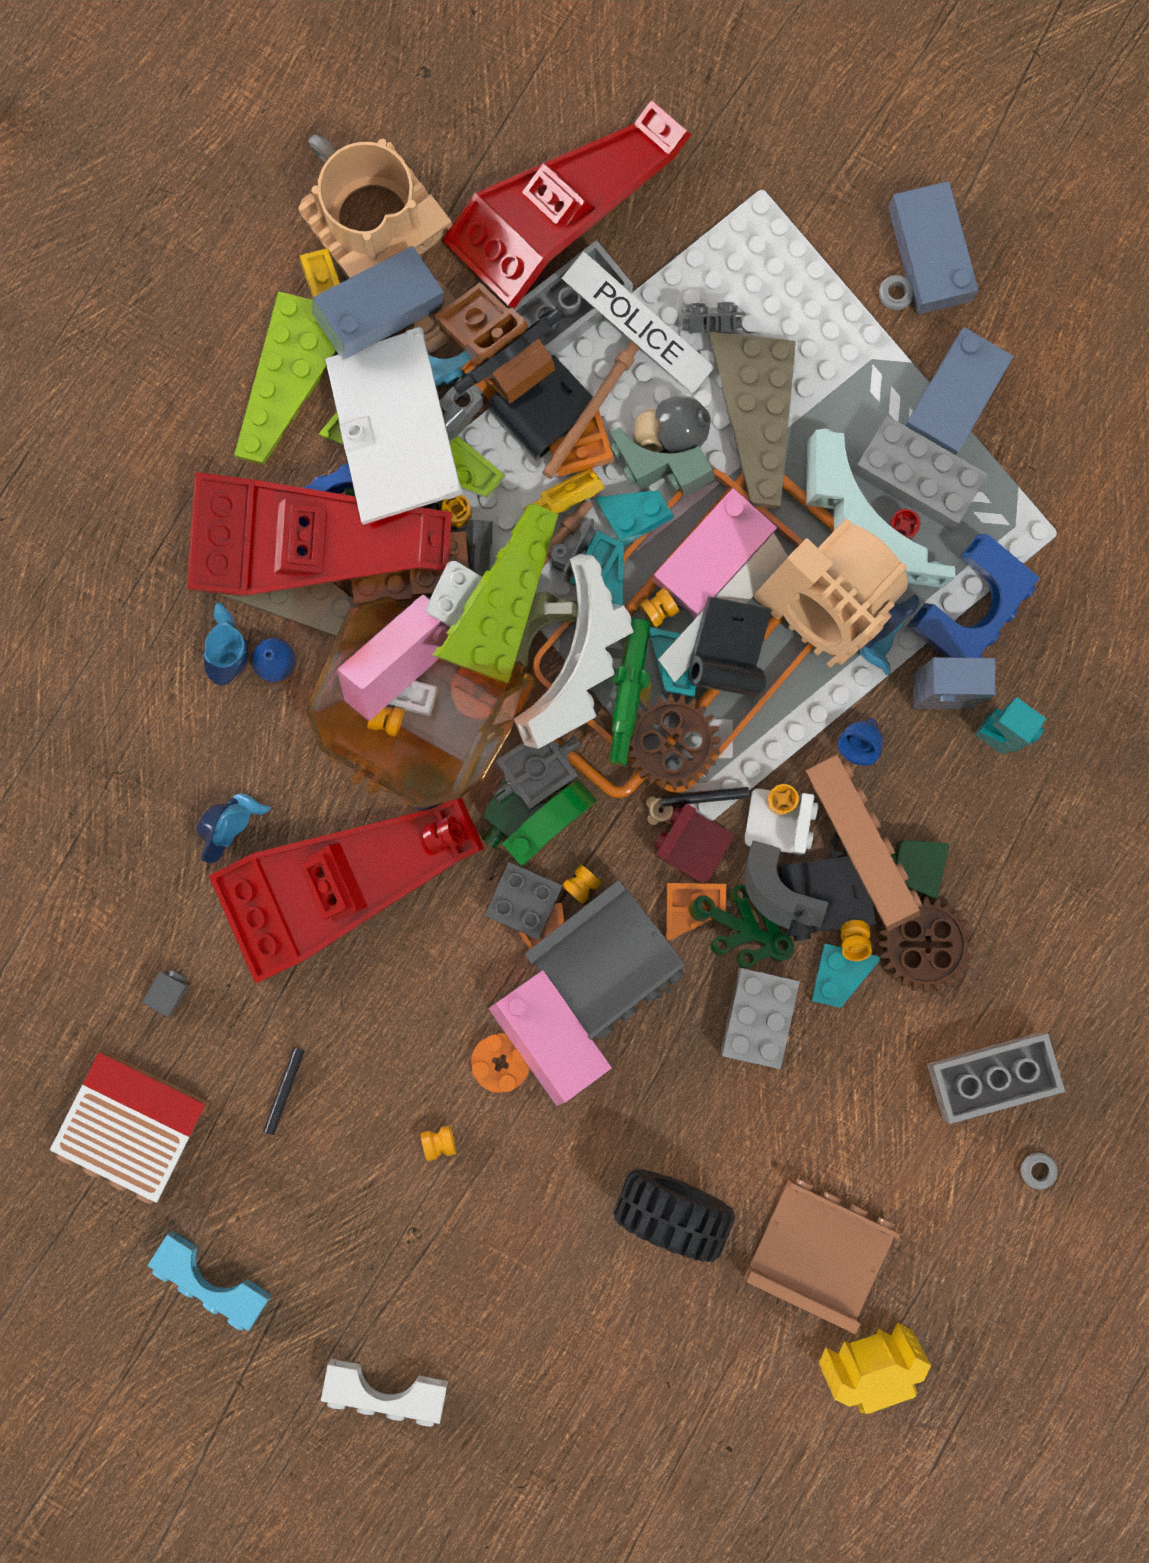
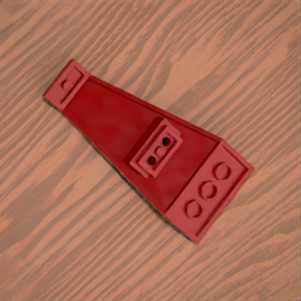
(517, 228)
(286, 906)

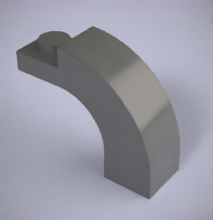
(772, 896)

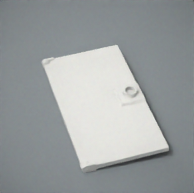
(393, 427)

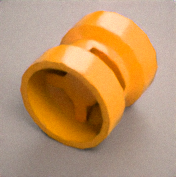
(459, 515)
(659, 608)
(393, 722)
(782, 799)
(581, 884)
(855, 940)
(437, 1143)

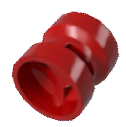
(908, 522)
(441, 834)

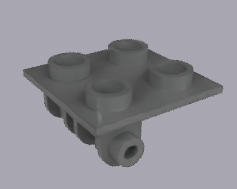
(726, 311)
(562, 554)
(523, 900)

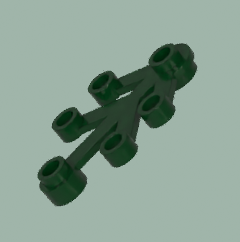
(746, 928)

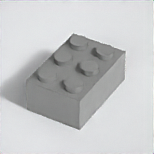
(759, 1018)

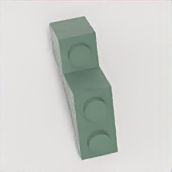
(685, 470)

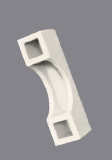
(347, 1387)

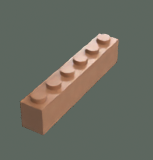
(863, 843)

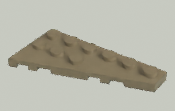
(757, 397)
(315, 606)

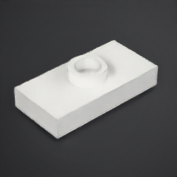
(416, 698)

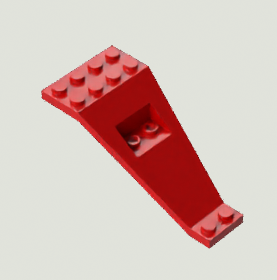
(250, 534)

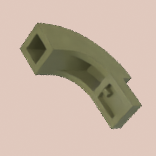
(544, 611)

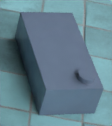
(933, 247)
(377, 302)
(959, 391)
(953, 683)

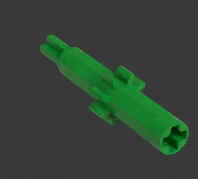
(630, 681)

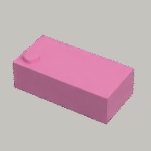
(714, 553)
(392, 659)
(550, 1038)

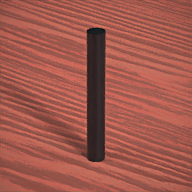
(704, 796)
(283, 1091)

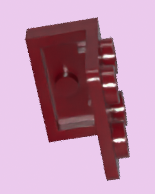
(693, 844)

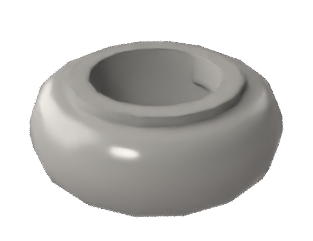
(321, 147)
(887, 300)
(1050, 1176)

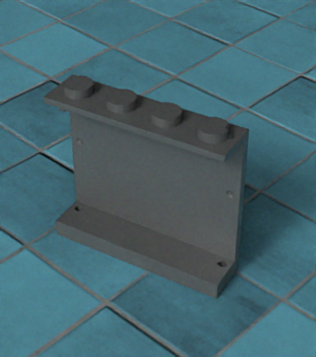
(607, 960)

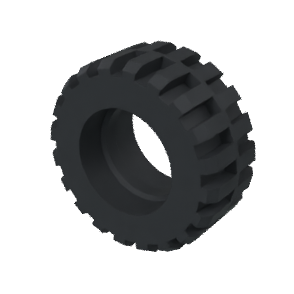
(674, 1215)

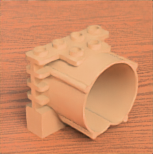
(371, 165)
(836, 591)

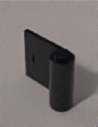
(543, 411)
(730, 648)
(831, 882)

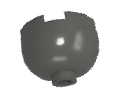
(683, 423)

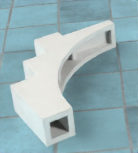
(588, 663)

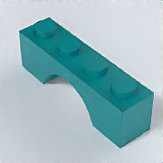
(1012, 727)

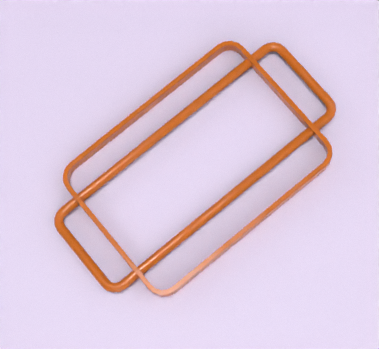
(710, 694)

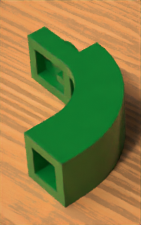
(549, 821)

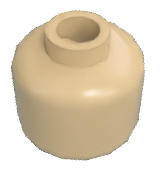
(646, 431)

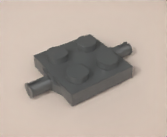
(536, 772)

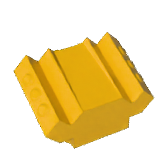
(876, 1369)

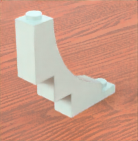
(834, 487)

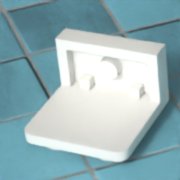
(452, 593)
(783, 831)

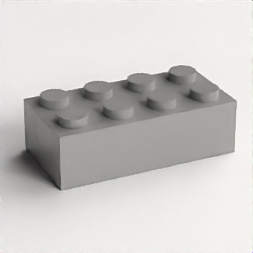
(557, 293)
(920, 473)
(995, 1077)

